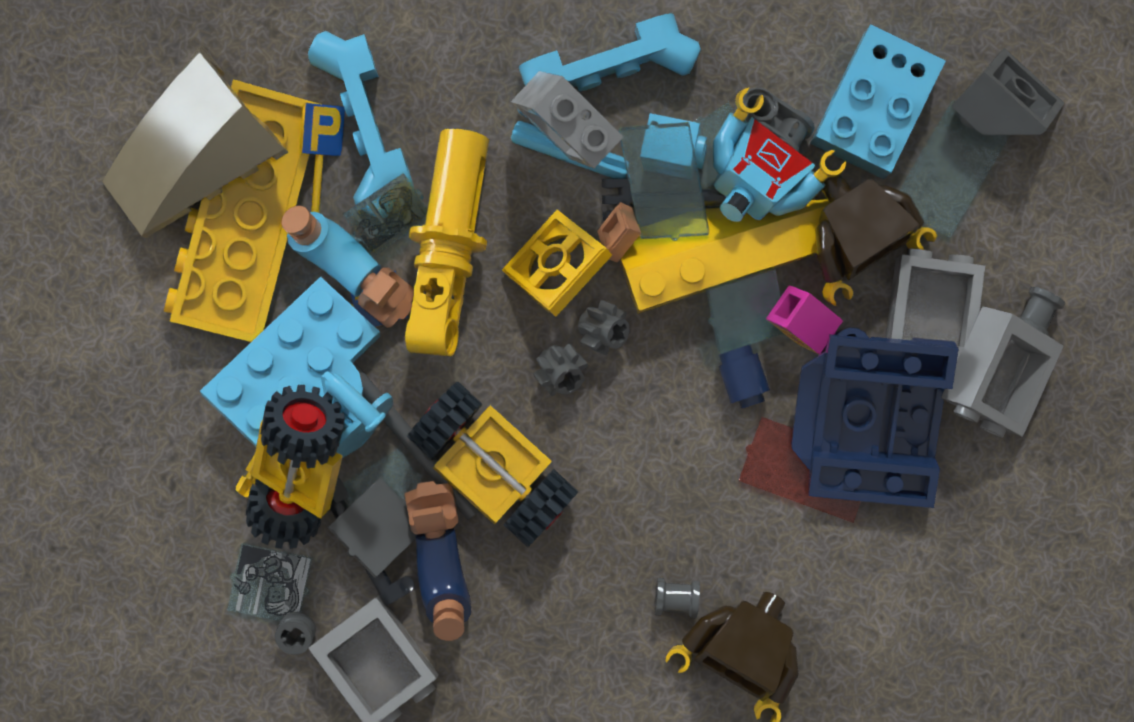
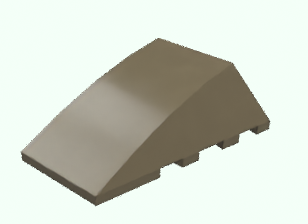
(188, 148)

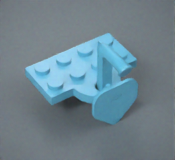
(305, 346)

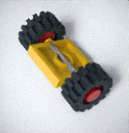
(491, 464)
(294, 466)

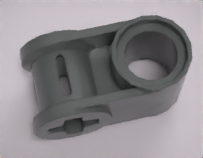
(779, 117)

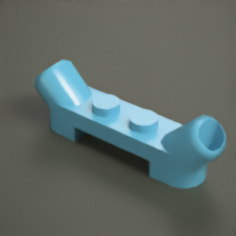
(656, 42)
(353, 64)

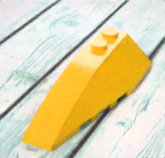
(671, 270)

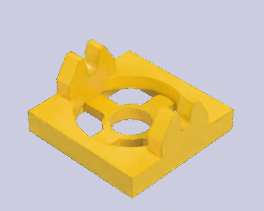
(554, 228)

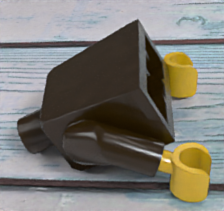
(862, 229)
(747, 650)

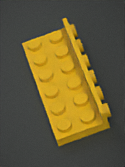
(240, 232)

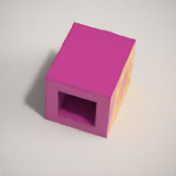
(804, 319)

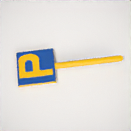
(321, 135)

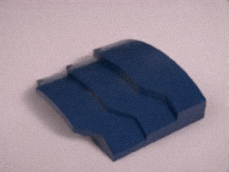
(873, 418)

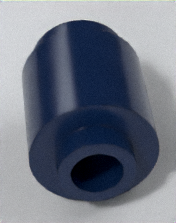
(743, 376)

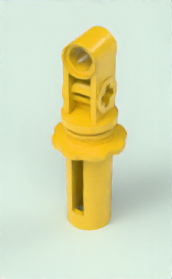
(447, 243)

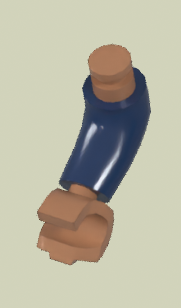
(439, 568)

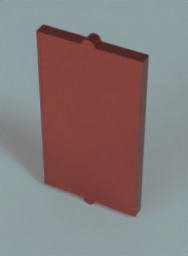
(778, 469)

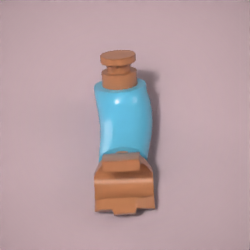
(347, 261)

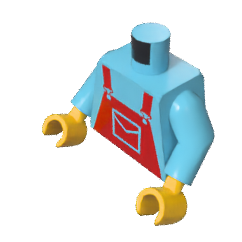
(761, 170)

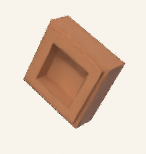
(619, 231)

